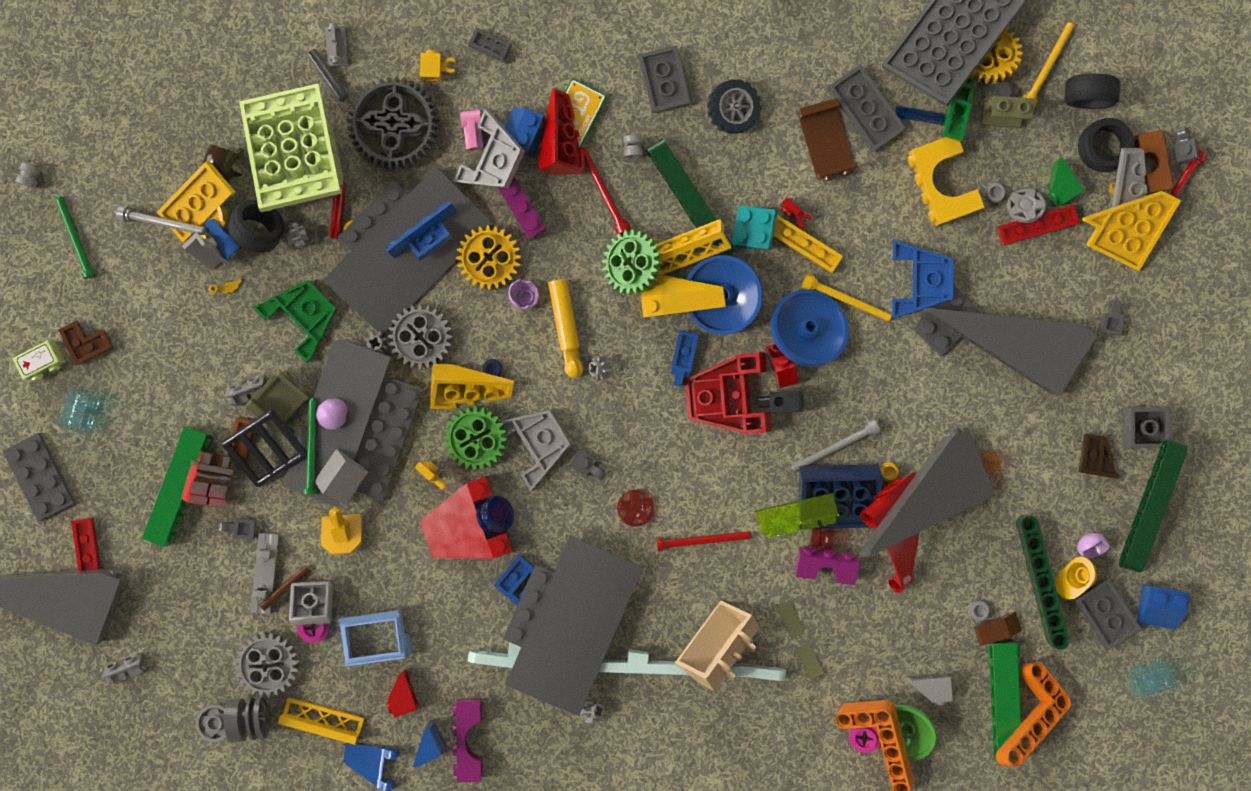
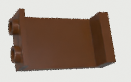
(826, 140)

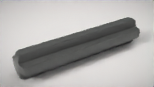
(327, 75)

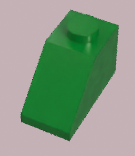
(1063, 183)

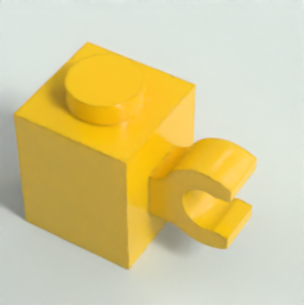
(433, 66)

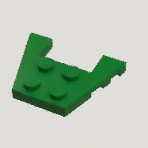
(307, 308)

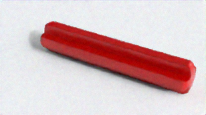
(337, 213)

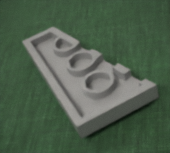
(1130, 176)

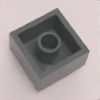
(1145, 427)

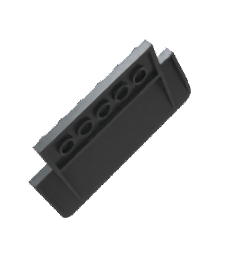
(374, 425)

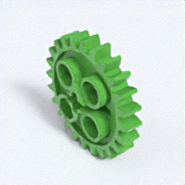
(644, 249)
(483, 453)

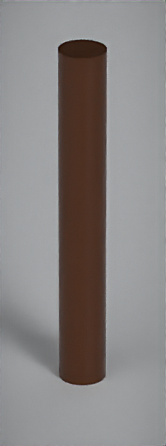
(284, 588)

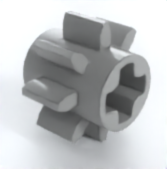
(296, 235)
(370, 345)
(601, 368)
(592, 711)

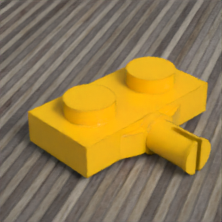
(429, 471)

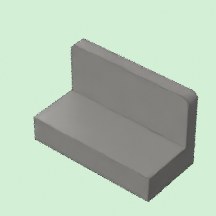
(204, 251)

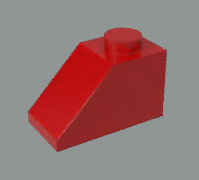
(402, 697)

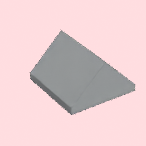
(340, 477)

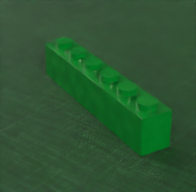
(169, 505)
(1004, 691)

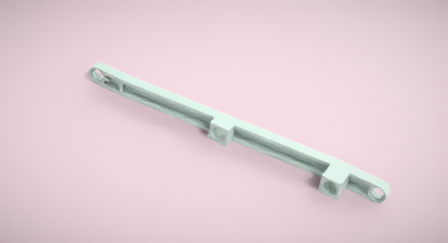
(636, 663)

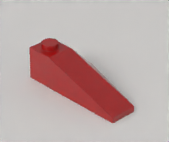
(559, 144)

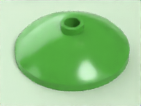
(921, 735)

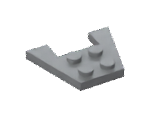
(498, 159)
(542, 438)

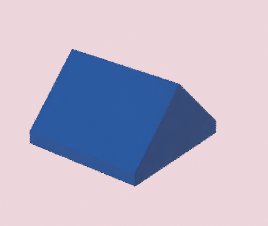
(431, 745)

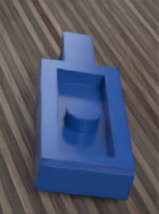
(683, 356)

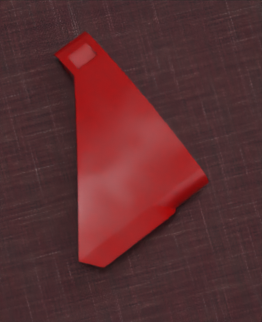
(903, 552)

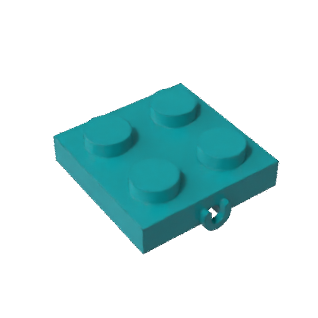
(754, 227)

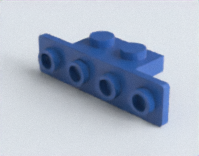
(426, 235)

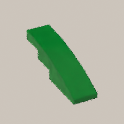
(958, 112)

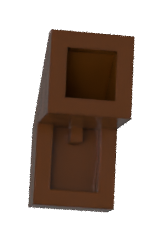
(997, 629)

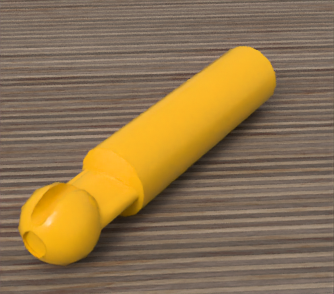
(566, 327)

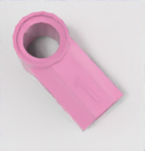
(472, 133)

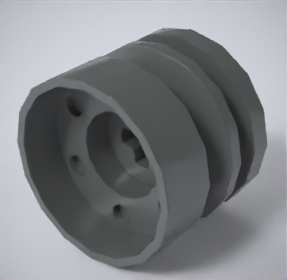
(246, 719)

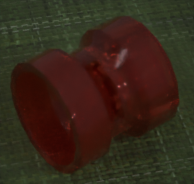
(822, 538)

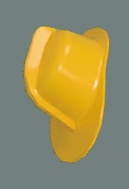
(1076, 578)

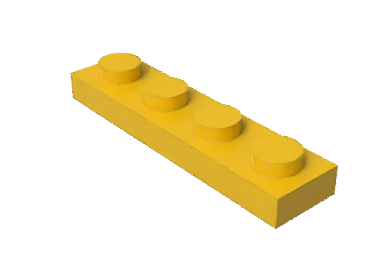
(806, 245)

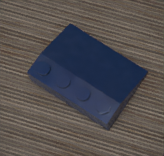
(852, 488)

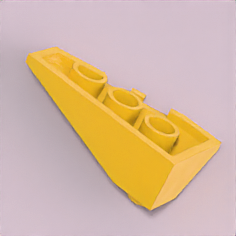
(679, 295)
(460, 385)

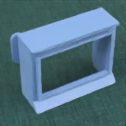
(402, 638)

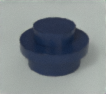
(492, 367)

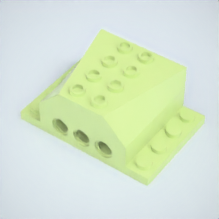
(291, 148)

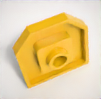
(341, 532)

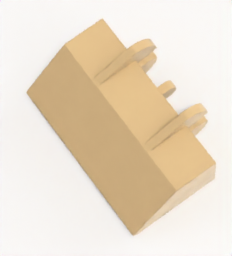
(718, 645)

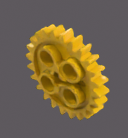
(1006, 47)
(475, 245)

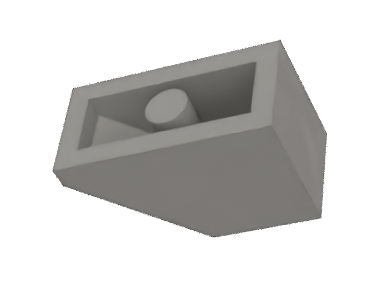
(934, 687)

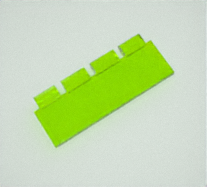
(792, 514)

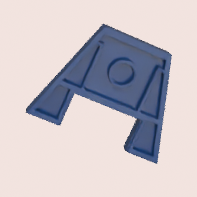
(930, 279)

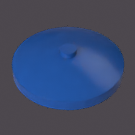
(741, 290)
(809, 328)

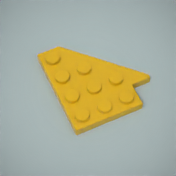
(1132, 228)

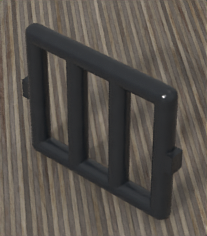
(271, 471)

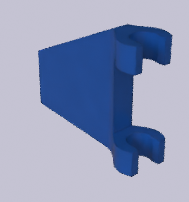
(370, 763)

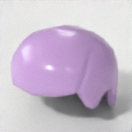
(523, 294)
(332, 413)
(1092, 545)

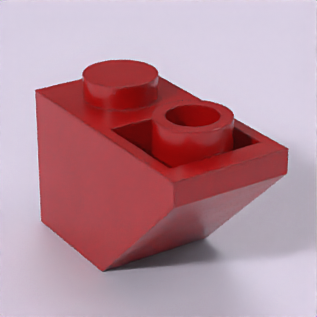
(782, 367)

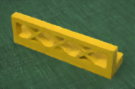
(688, 242)
(320, 728)

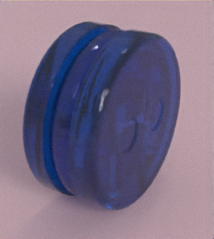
(495, 515)

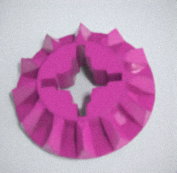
(311, 637)
(857, 741)

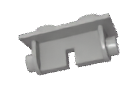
(336, 45)
(239, 392)
(116, 671)

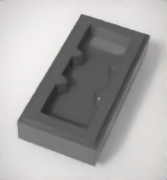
(489, 45)

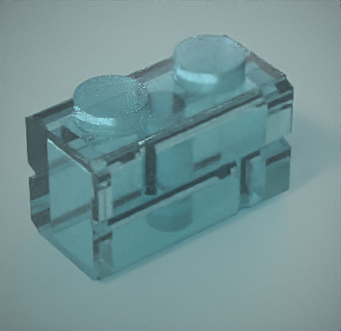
(78, 410)
(1151, 678)

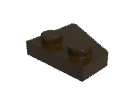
(1096, 457)

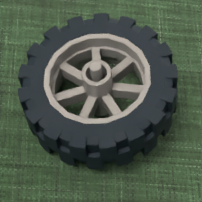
(752, 106)

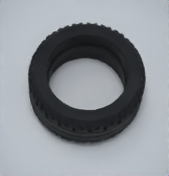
(1092, 91)
(1086, 149)
(251, 239)

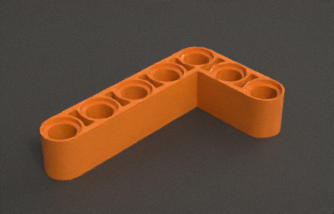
(1053, 703)
(887, 739)

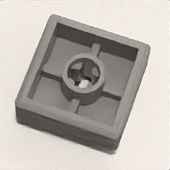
(301, 596)

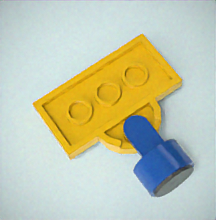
(202, 204)

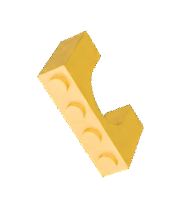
(941, 207)

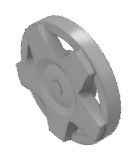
(1026, 205)
(212, 722)

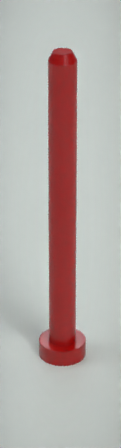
(702, 540)

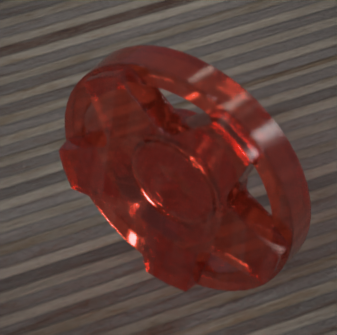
(635, 508)

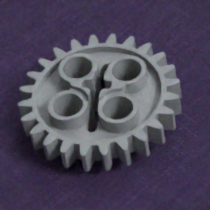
(408, 349)
(264, 646)

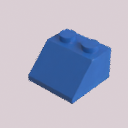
(526, 129)
(1162, 606)

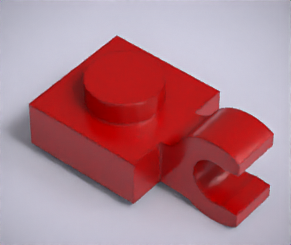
(790, 209)

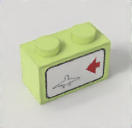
(39, 360)

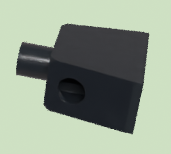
(791, 401)

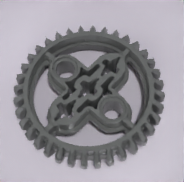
(385, 118)

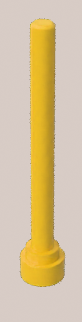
(1049, 63)
(811, 283)

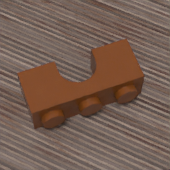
(1154, 147)

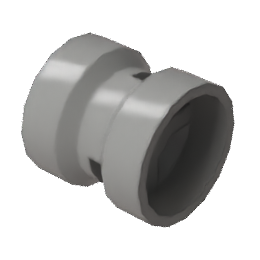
(633, 146)
(29, 180)

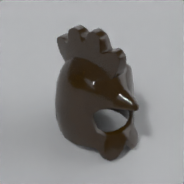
(222, 160)

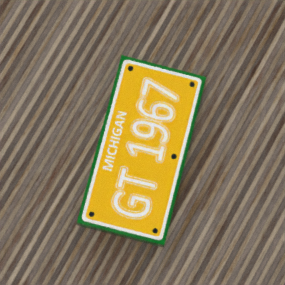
(586, 107)

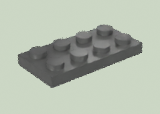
(866, 108)
(38, 477)

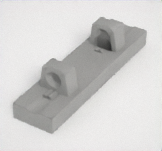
(265, 570)

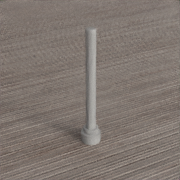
(126, 214)
(870, 429)

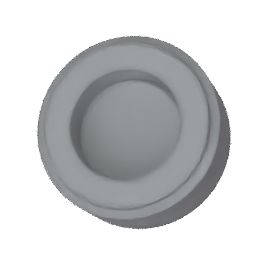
(995, 192)
(979, 610)

